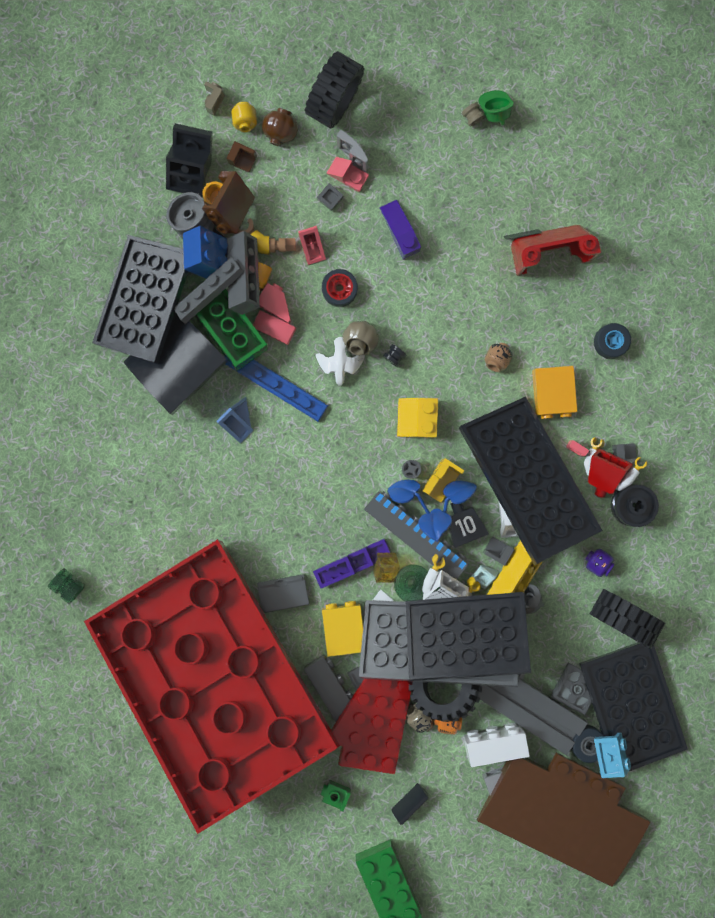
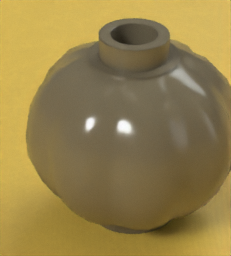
(360, 338)

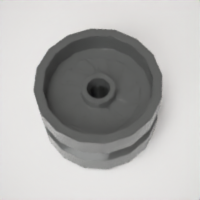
(186, 213)

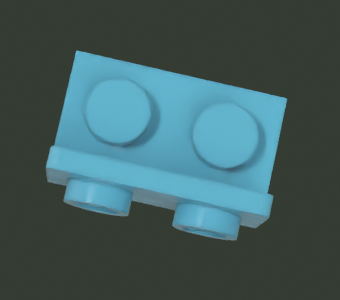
(612, 756)

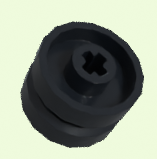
(645, 505)

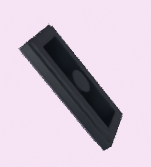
(410, 803)

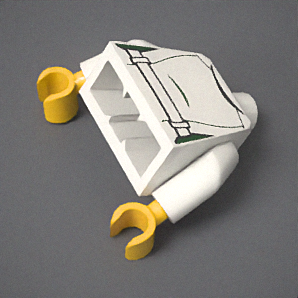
(443, 585)

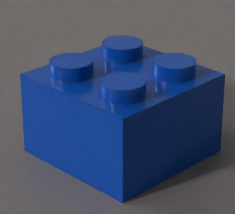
(203, 251)

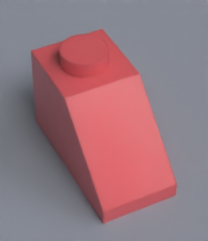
(274, 302)

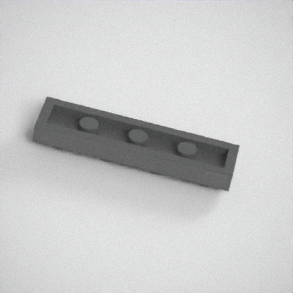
(208, 290)

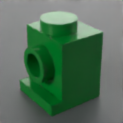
(335, 788)

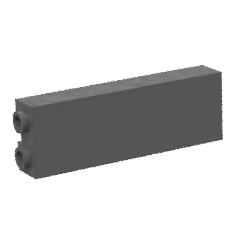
(536, 713)

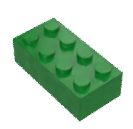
(231, 332)
(387, 882)

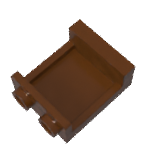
(230, 203)

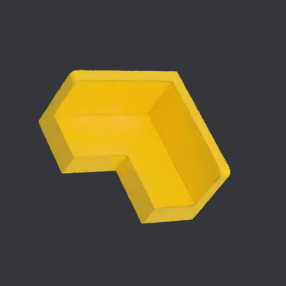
(444, 474)

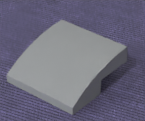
(351, 147)

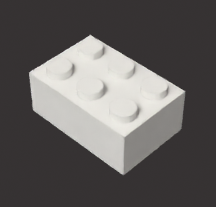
(495, 745)

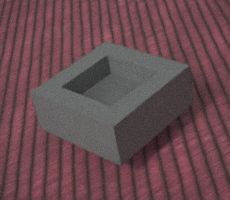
(330, 197)

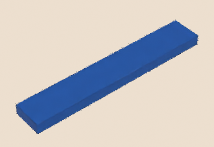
(283, 389)

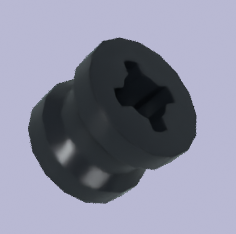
(394, 355)

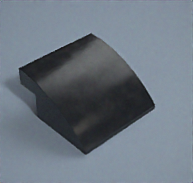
(183, 368)

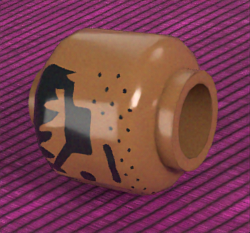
(498, 357)

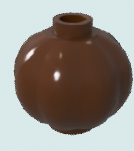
(280, 126)

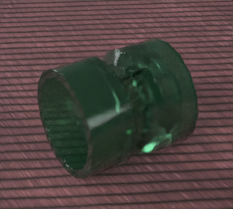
(66, 586)

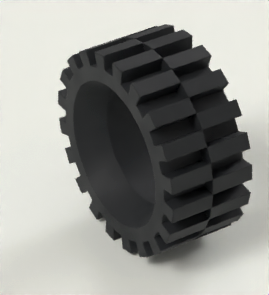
(334, 89)
(627, 618)
(448, 712)

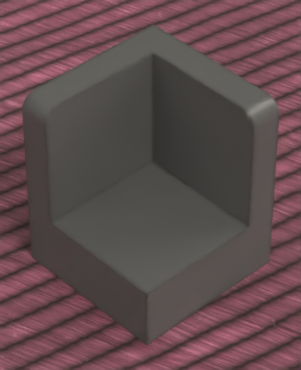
(626, 452)
(498, 551)

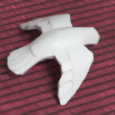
(339, 362)

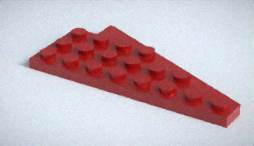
(373, 725)

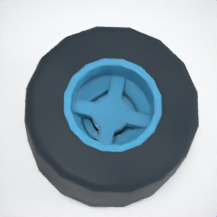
(612, 340)

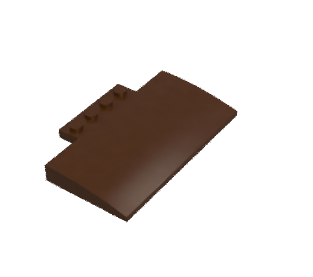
(566, 815)

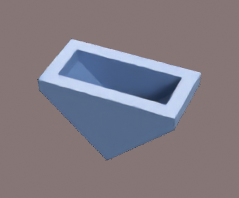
(237, 420)

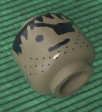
(418, 720)

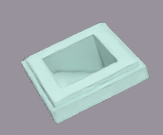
(485, 576)

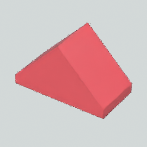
(312, 245)

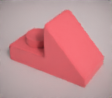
(347, 173)

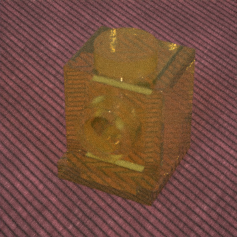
(386, 567)

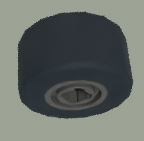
(582, 748)

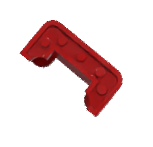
(528, 249)

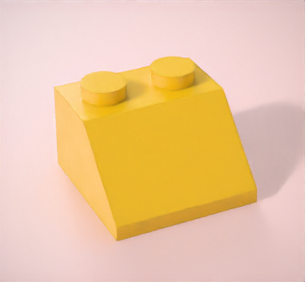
(417, 417)

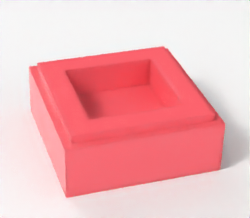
(577, 448)

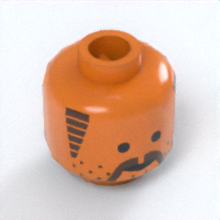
(449, 727)

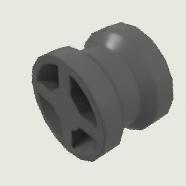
(411, 467)

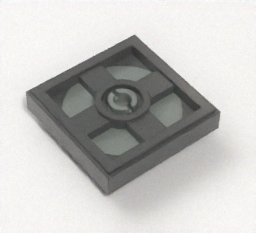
(572, 689)

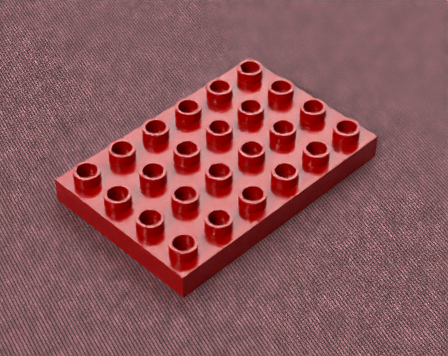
(210, 685)

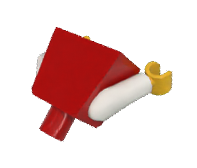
(609, 471)

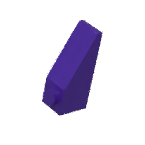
(400, 229)

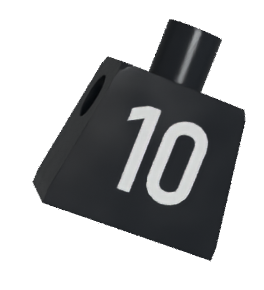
(465, 525)

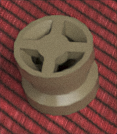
(473, 114)

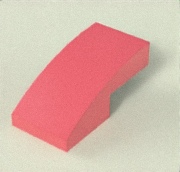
(274, 327)

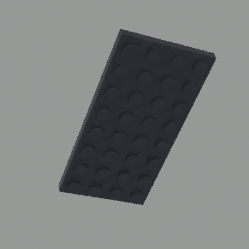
(530, 480)

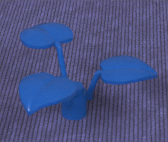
(436, 522)

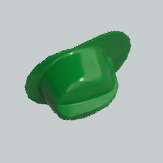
(496, 106)

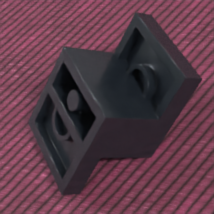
(188, 159)

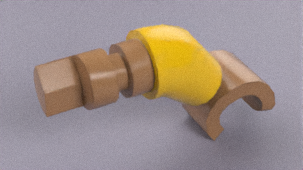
(266, 244)

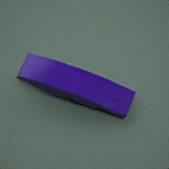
(350, 563)

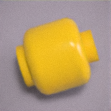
(244, 117)

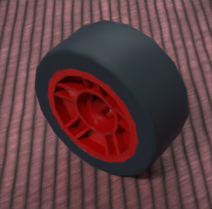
(349, 285)

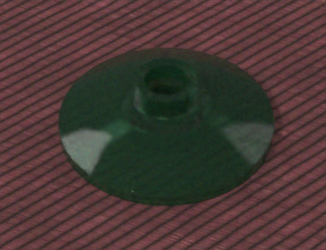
(414, 591)

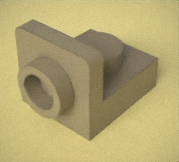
(215, 99)

